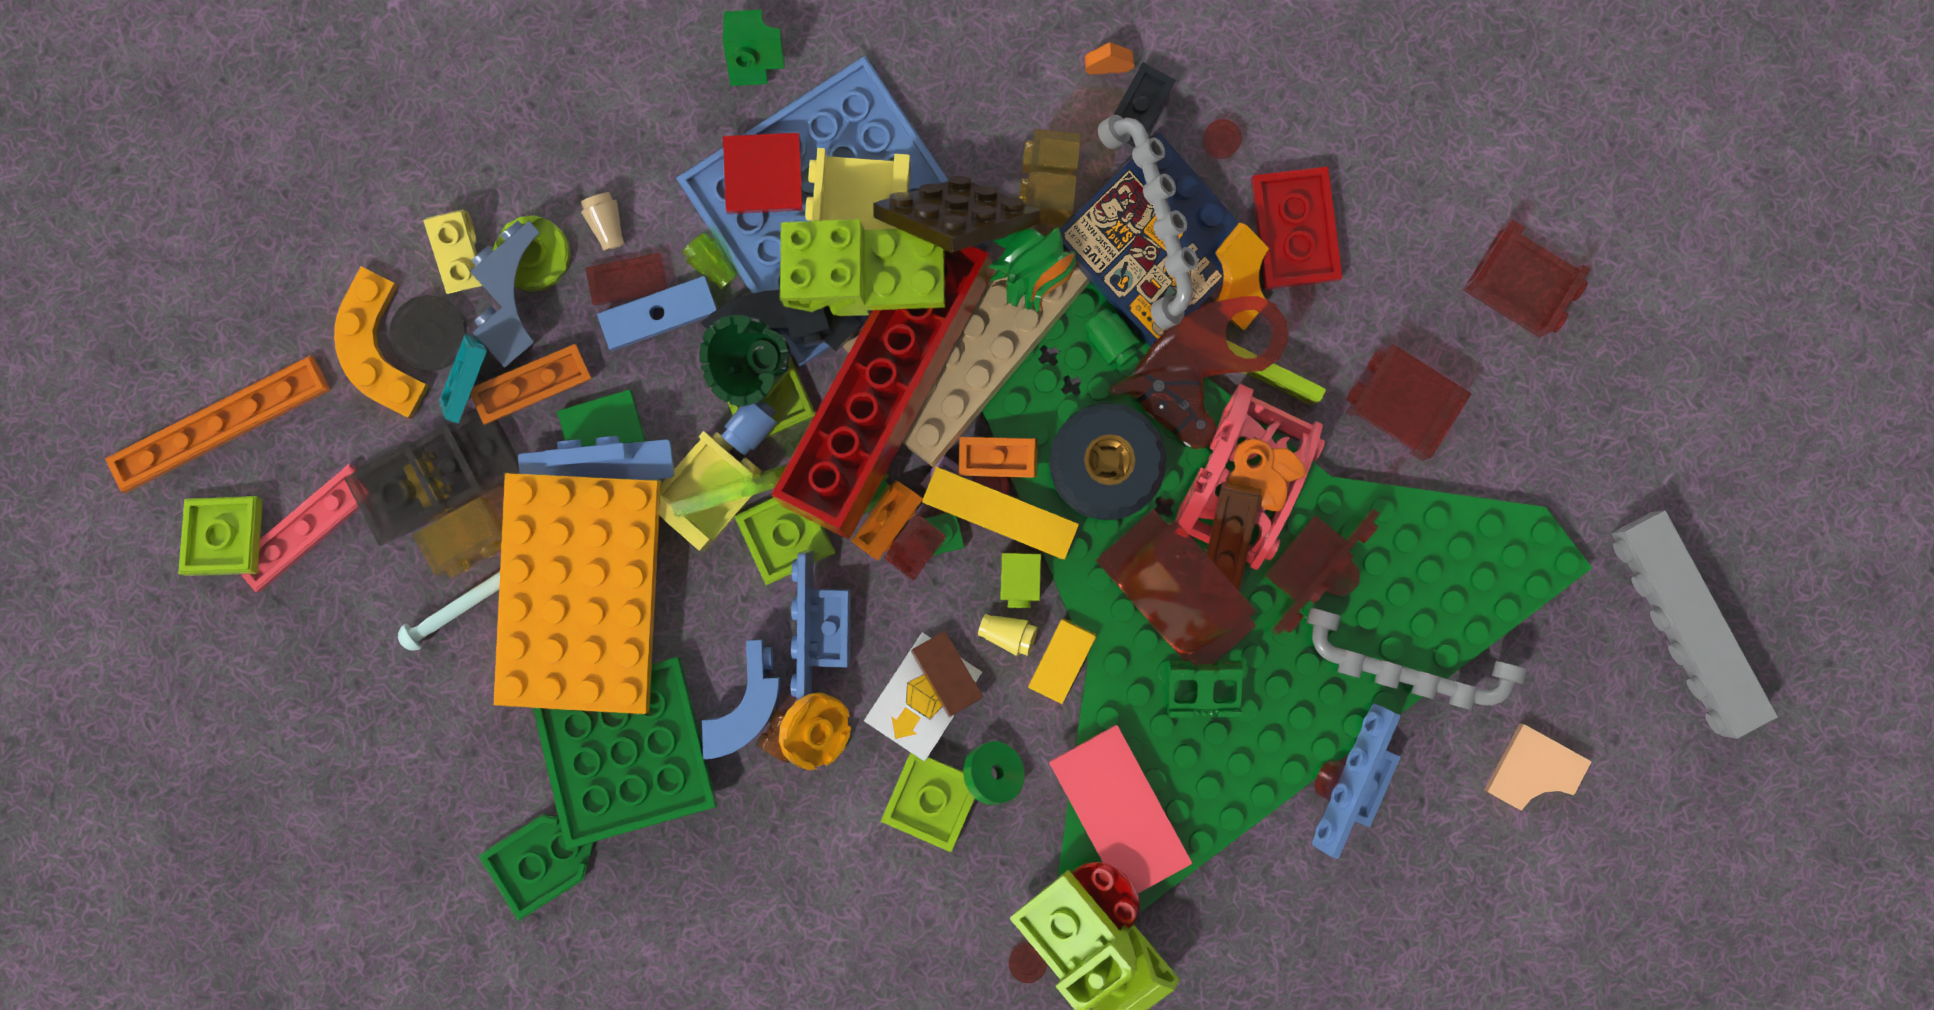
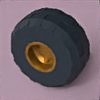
(1107, 461)

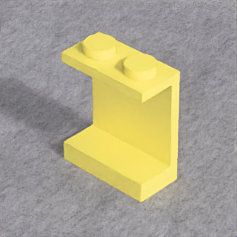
(851, 185)

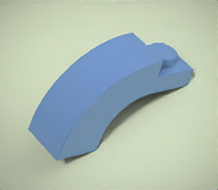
(750, 718)

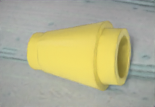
(1009, 633)

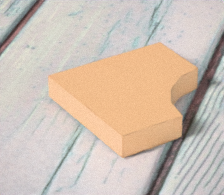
(1535, 766)

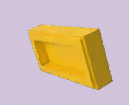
(1062, 660)

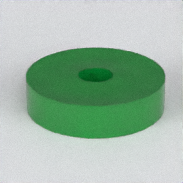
(980, 779)

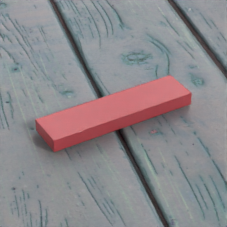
(303, 529)

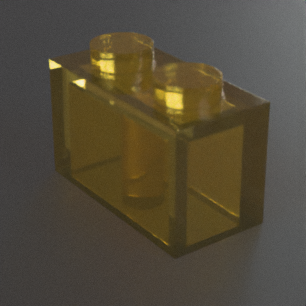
(461, 538)

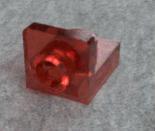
(914, 547)

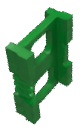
(1205, 676)

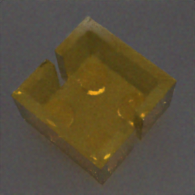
(1051, 171)

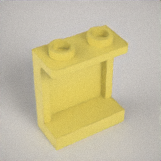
(701, 469)

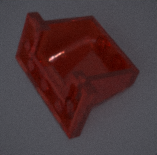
(1178, 589)

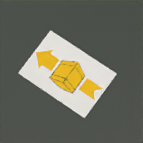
(910, 709)

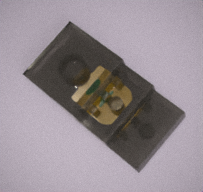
(432, 476)

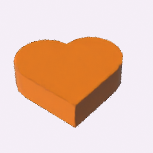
(1109, 59)

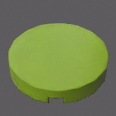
(542, 262)

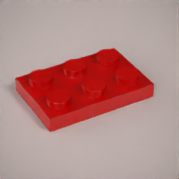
(1297, 226)

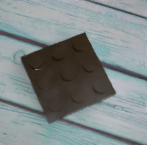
(956, 213)

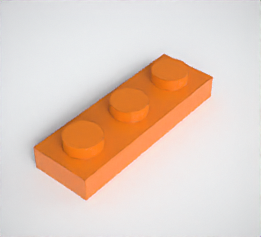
(529, 384)

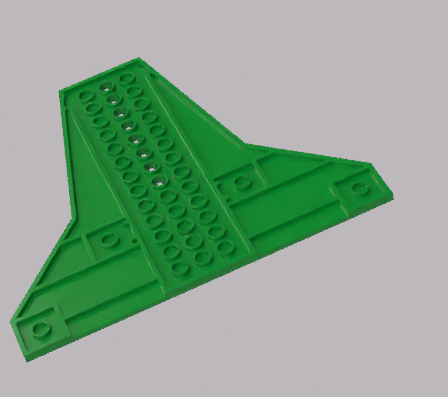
(1430, 596)

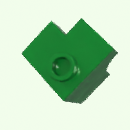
(750, 47)

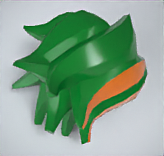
(1033, 265)

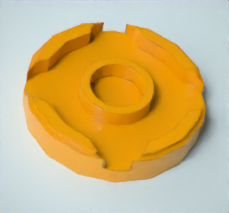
(814, 731)

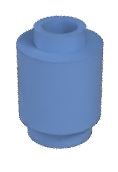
(749, 426)

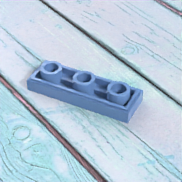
(635, 319)

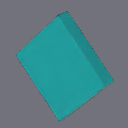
(462, 377)

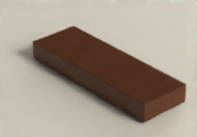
(1233, 529)

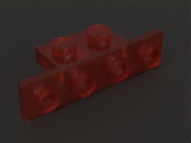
(1309, 562)

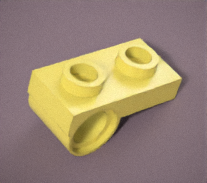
(454, 248)

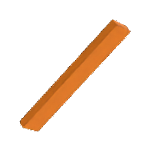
(217, 424)

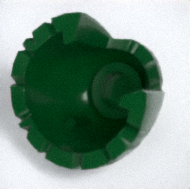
(743, 359)

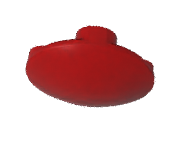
(1111, 891)

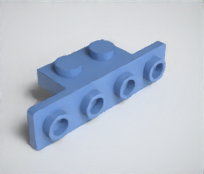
(605, 460)
(822, 625)
(1361, 782)

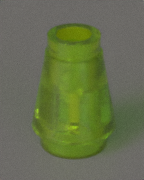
(709, 260)

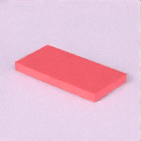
(1120, 809)

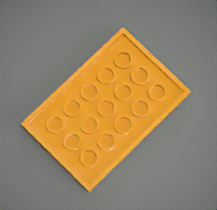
(577, 593)

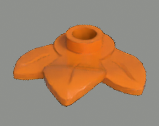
(1269, 475)

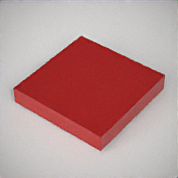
(762, 173)

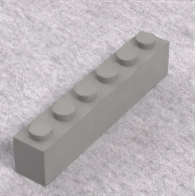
(1693, 625)

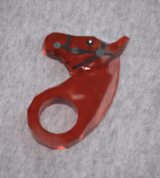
(1173, 369)

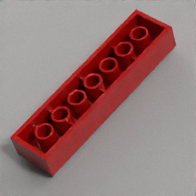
(877, 400)

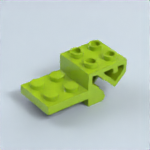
(858, 268)
(1089, 954)

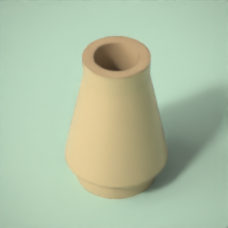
(604, 220)

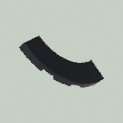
(768, 308)

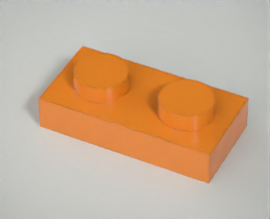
(998, 457)
(887, 520)

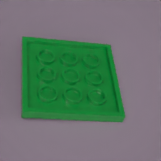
(627, 768)

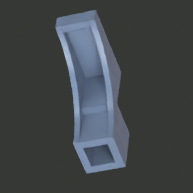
(496, 271)

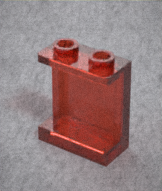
(1526, 281)
(1407, 400)

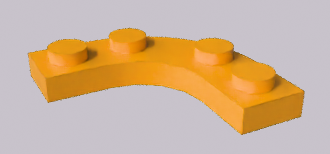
(359, 350)

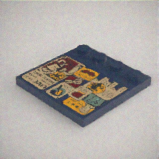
(1126, 258)

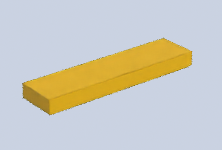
(1000, 513)

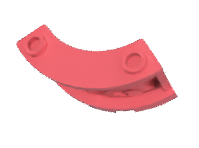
(1239, 421)

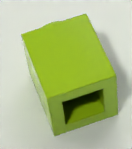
(1020, 579)

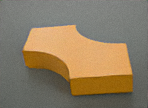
(1241, 262)

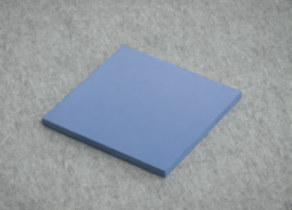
(850, 119)

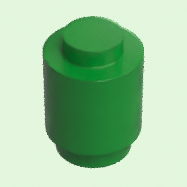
(1112, 337)

